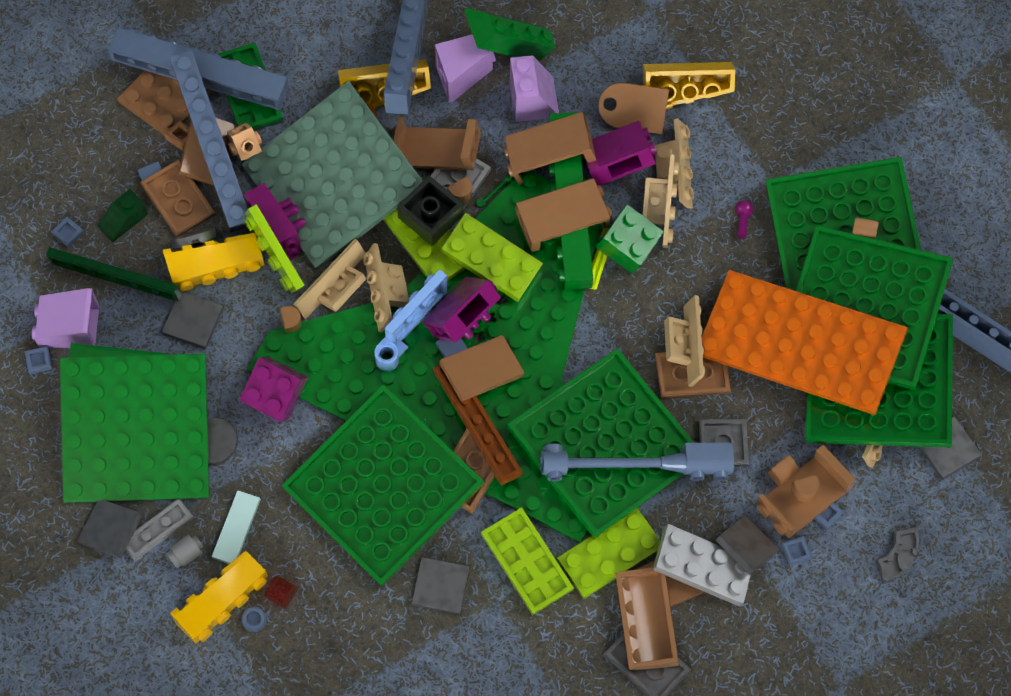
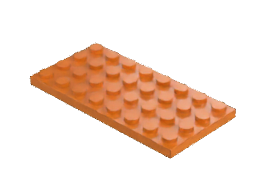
(802, 342)

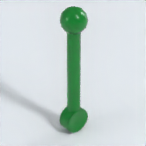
(481, 202)

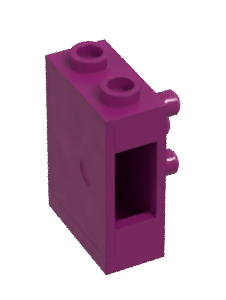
(621, 153)
(277, 218)
(462, 309)

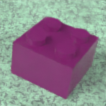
(273, 388)

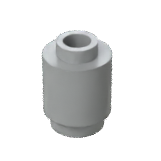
(184, 551)

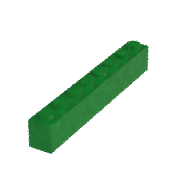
(574, 246)

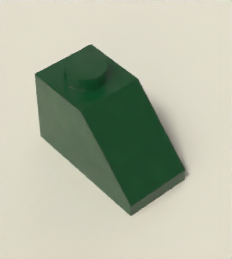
(122, 215)

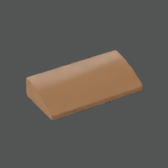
(647, 619)

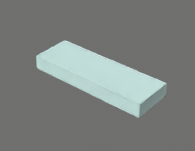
(236, 527)

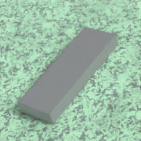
(158, 529)

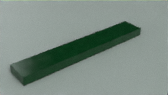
(114, 274)

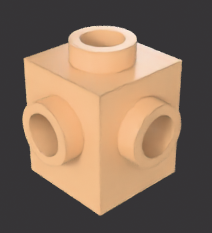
(244, 142)

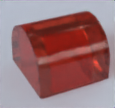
(281, 591)

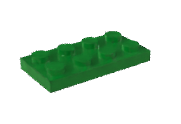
(244, 111)

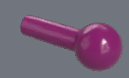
(744, 210)

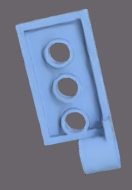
(408, 318)

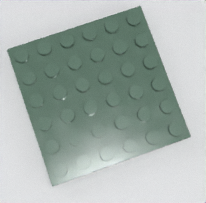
(336, 171)

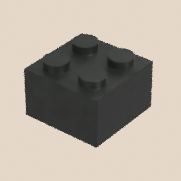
(430, 210)

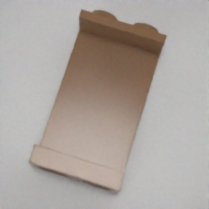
(548, 144)
(439, 146)
(562, 212)
(790, 514)

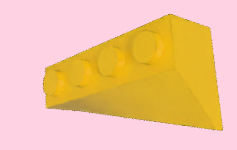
(690, 80)
(371, 81)
(213, 261)
(220, 598)

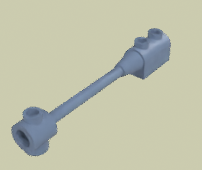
(693, 460)

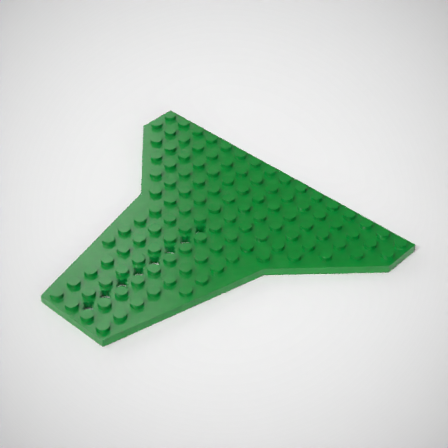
(539, 328)

